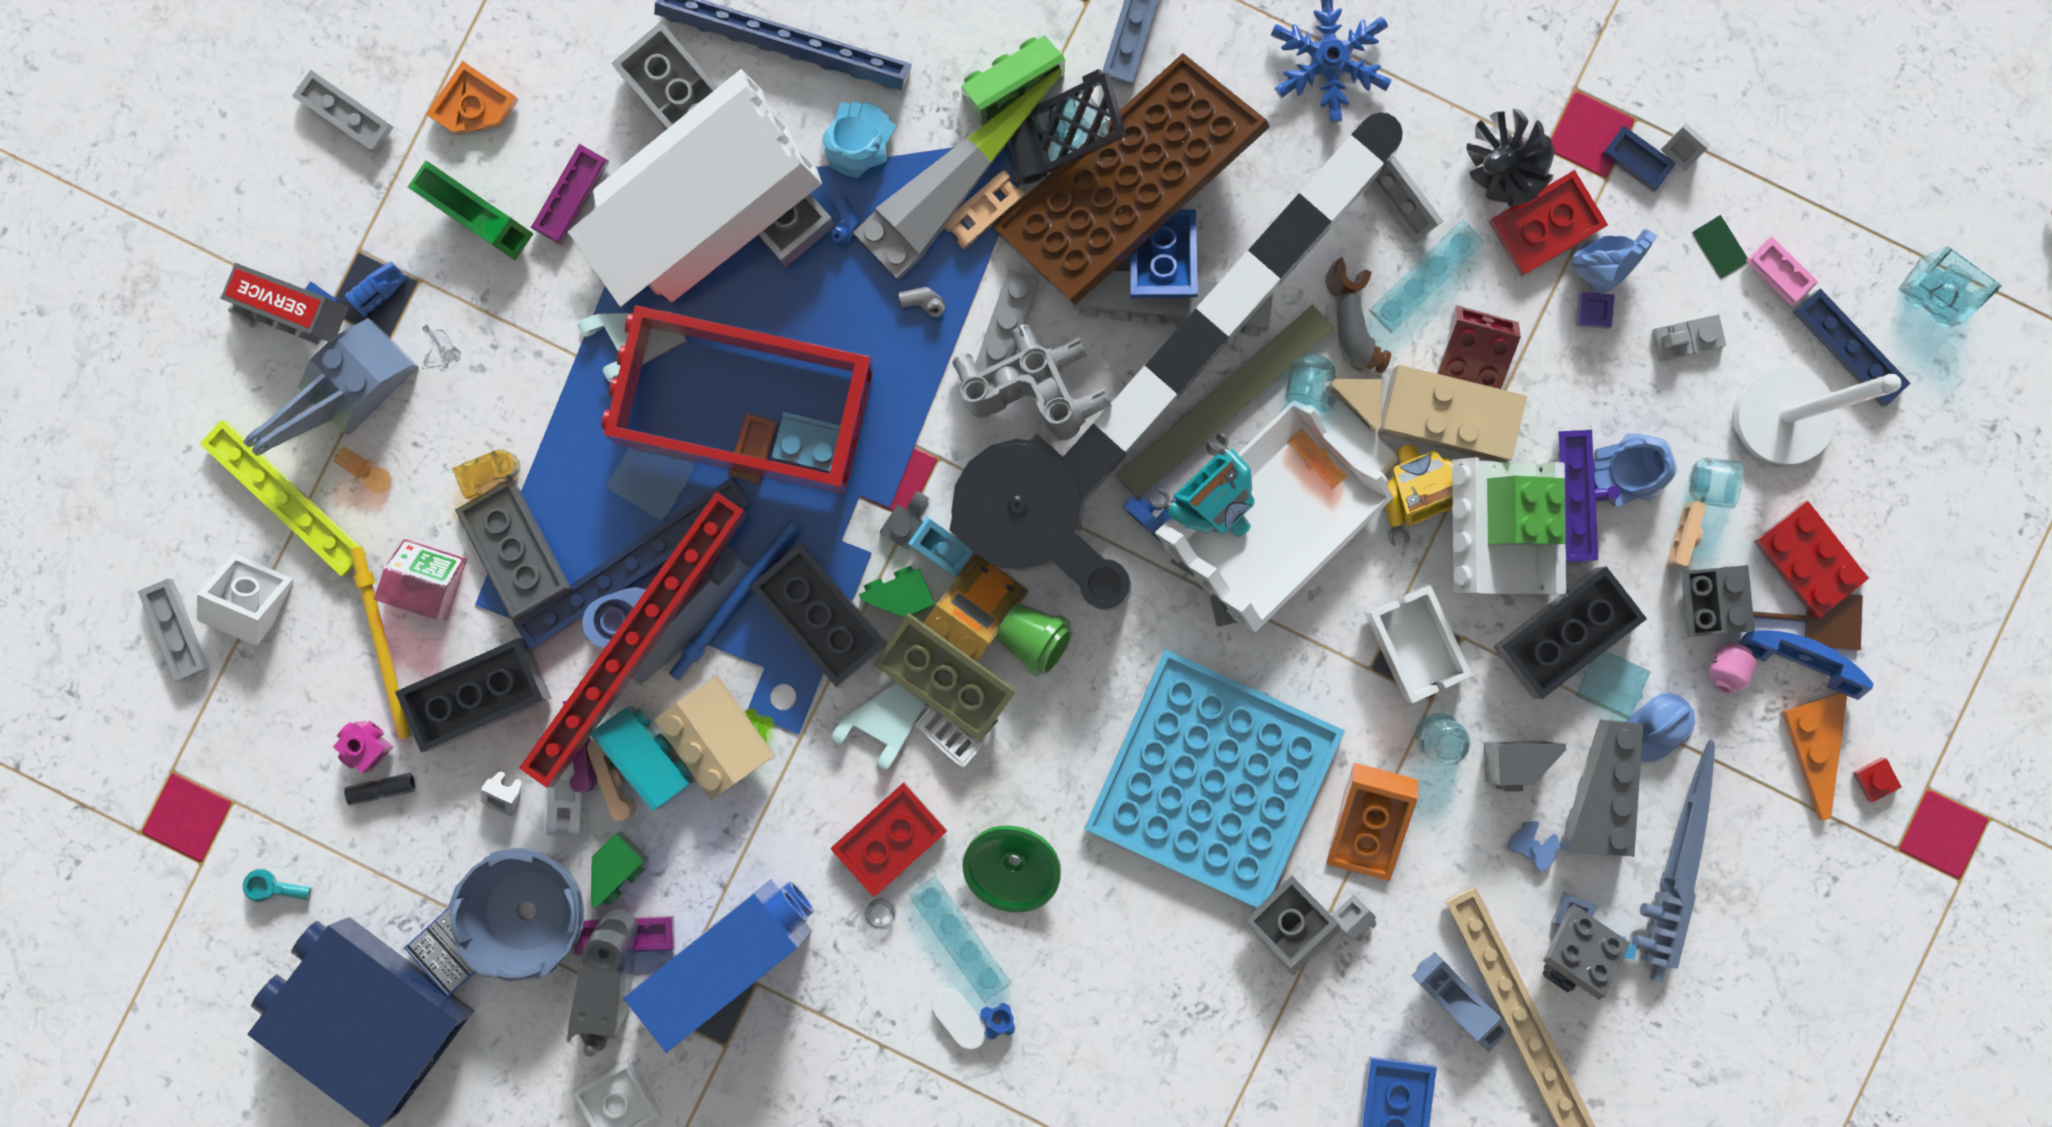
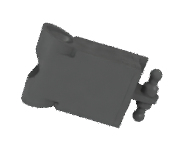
(604, 981)

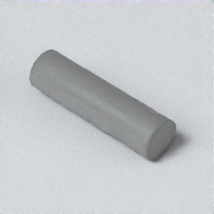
(249, 321)

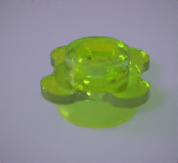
(764, 723)

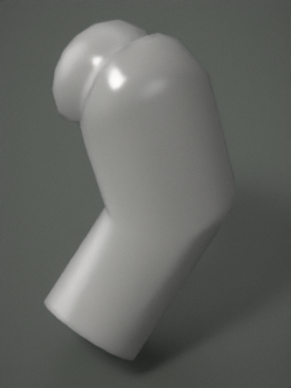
(925, 298)

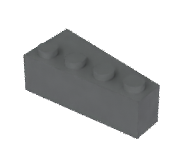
(1607, 793)

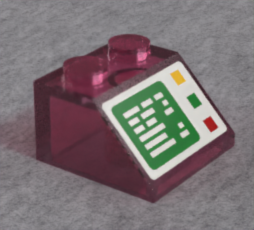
(421, 580)

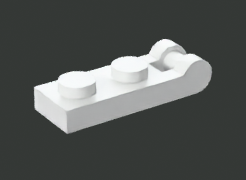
(562, 797)

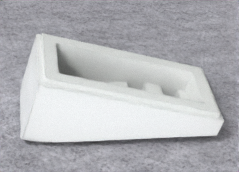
(961, 760)

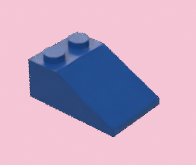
(1167, 260)

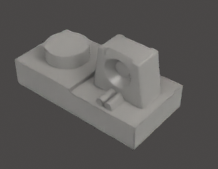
(1689, 337)

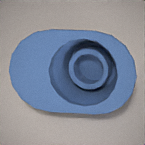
(607, 614)
(1666, 725)

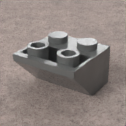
(1717, 601)

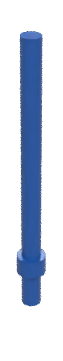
(695, 649)

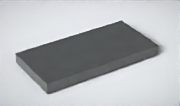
(513, 550)

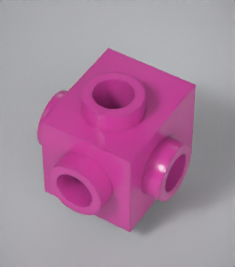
(362, 745)

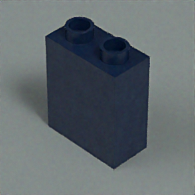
(357, 1020)

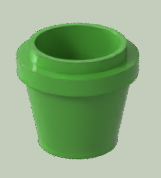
(1035, 637)

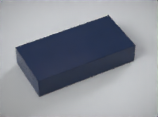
(1638, 158)

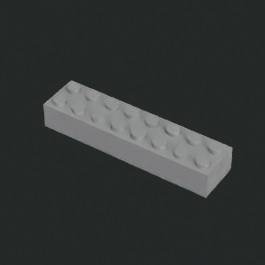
(671, 86)

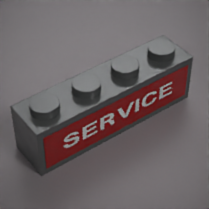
(285, 303)

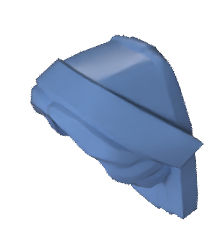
(1611, 259)
(1637, 465)

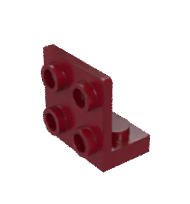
(1480, 347)

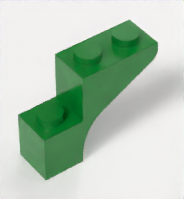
(470, 210)

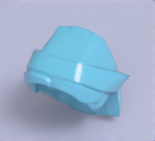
(857, 138)

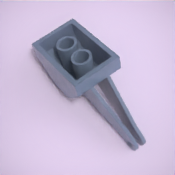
(344, 384)

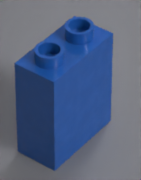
(721, 963)

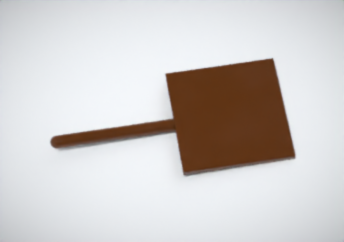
(1836, 628)

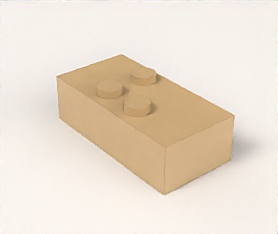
(1452, 414)

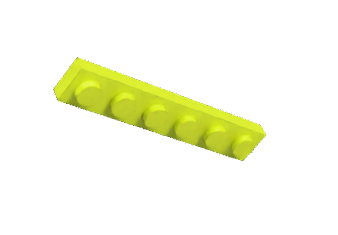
(281, 497)

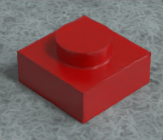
(1877, 779)

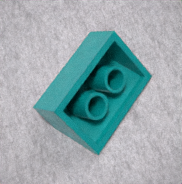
(643, 757)

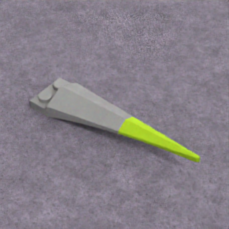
(918, 212)

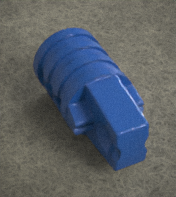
(375, 288)

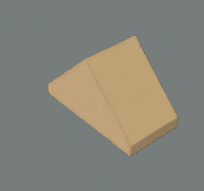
(1361, 397)

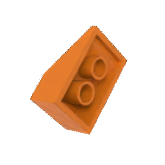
(1372, 821)

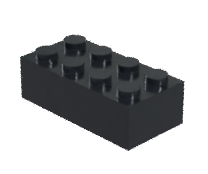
(819, 615)
(1570, 632)
(473, 695)

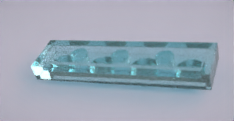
(1427, 276)
(959, 939)

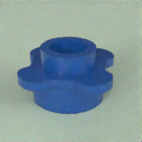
(1004, 1014)

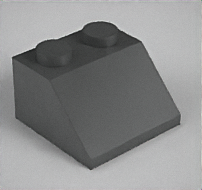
(1519, 762)
(1292, 925)

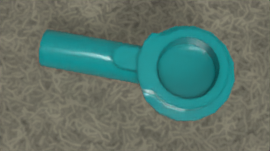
(262, 885)

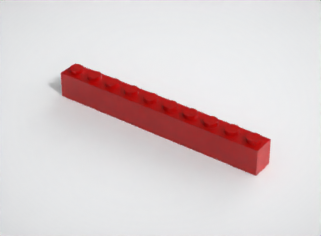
(633, 641)

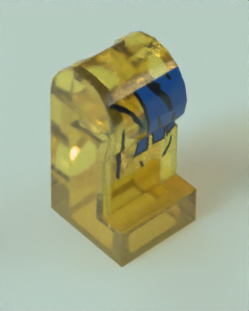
(484, 470)

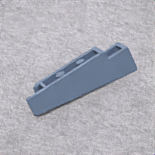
(696, 612)

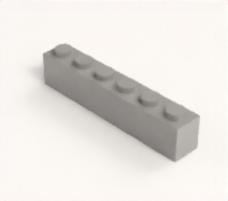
(1114, 297)

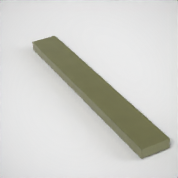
(1224, 402)

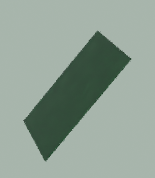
(1720, 246)

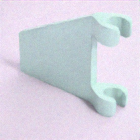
(658, 341)
(886, 718)

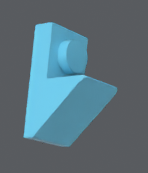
(941, 547)

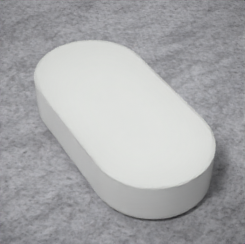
(959, 1018)

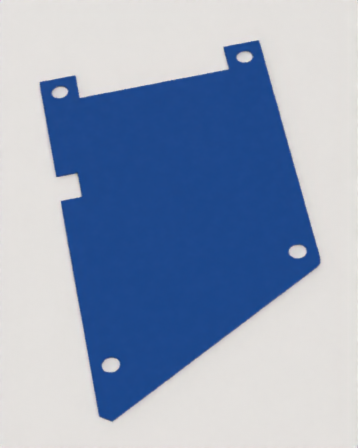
(705, 388)

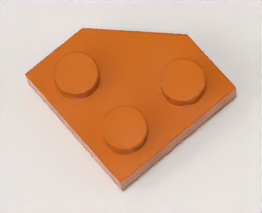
(471, 102)

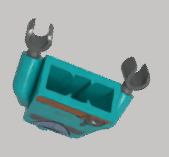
(1215, 495)

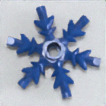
(1328, 67)

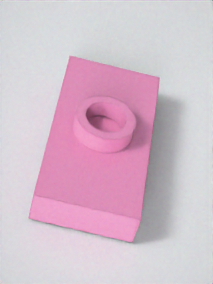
(1781, 271)

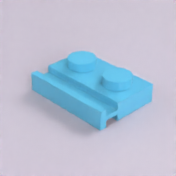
(806, 442)

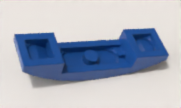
(1843, 673)

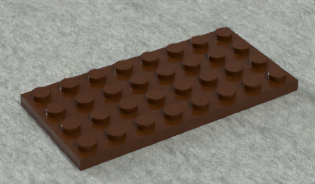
(1114, 199)

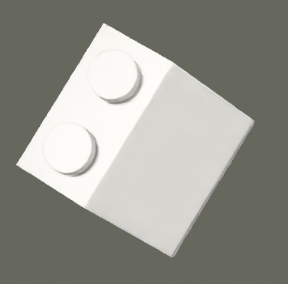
(243, 599)

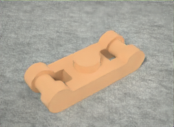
(984, 209)
(611, 783)

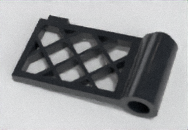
(1030, 150)

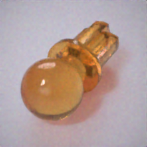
(376, 479)

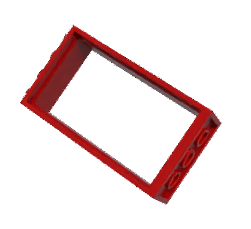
(630, 361)

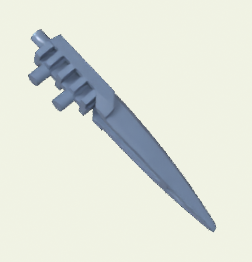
(1679, 879)

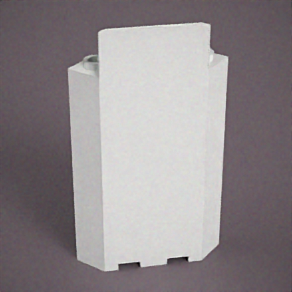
(694, 195)
(1294, 515)

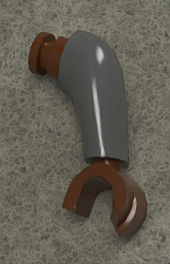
(1354, 340)

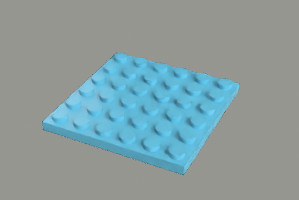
(1214, 779)

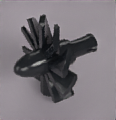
(1517, 165)

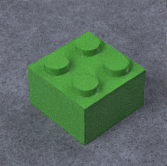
(1526, 510)

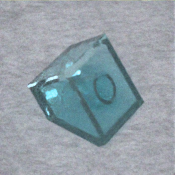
(1948, 287)

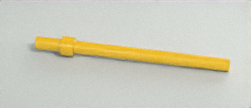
(365, 581)

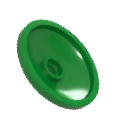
(1008, 881)

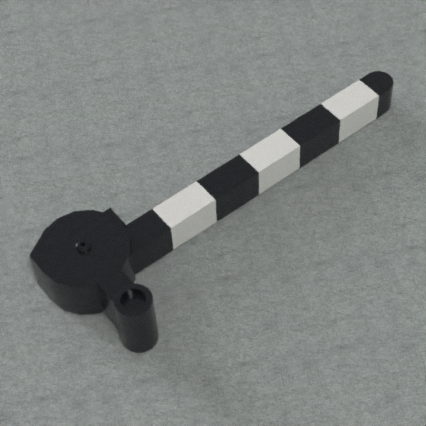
(1026, 501)

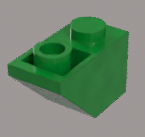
(901, 595)
(612, 866)

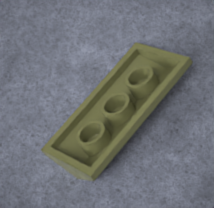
(944, 677)

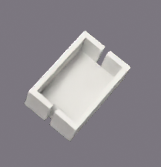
(1418, 644)

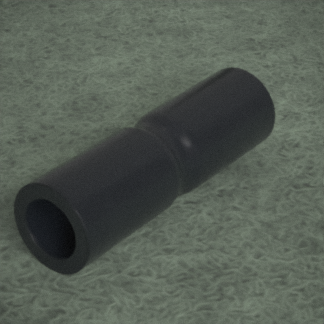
(375, 790)

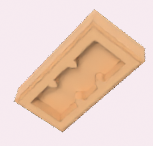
(1687, 534)

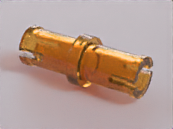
(1317, 459)

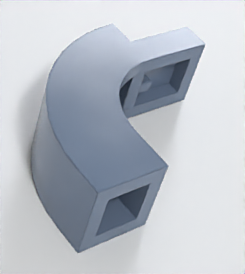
(1460, 1001)

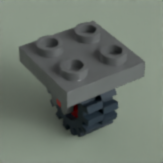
(1584, 954)

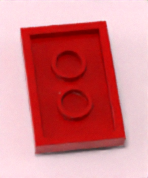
(1548, 224)
(1811, 559)
(888, 839)

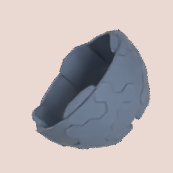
(488, 919)

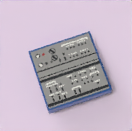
(439, 956)

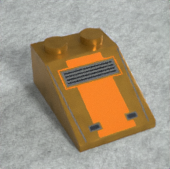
(975, 607)

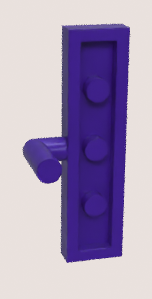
(1581, 495)

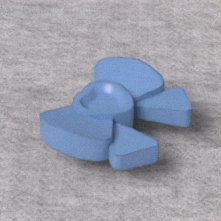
(1524, 842)

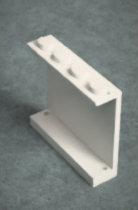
(1499, 568)

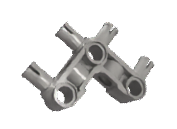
(1017, 378)

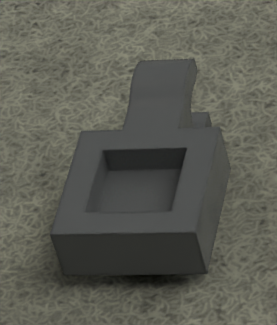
(905, 522)

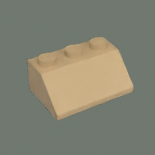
(714, 738)

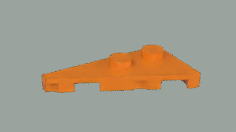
(1816, 738)

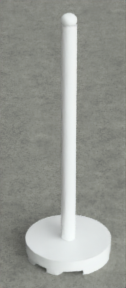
(1792, 413)

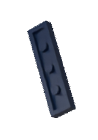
(1847, 342)

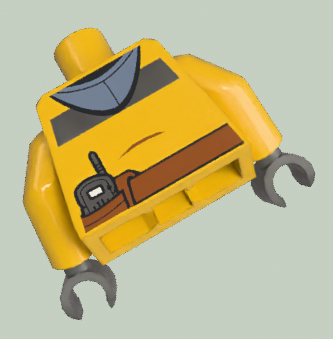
(1419, 489)

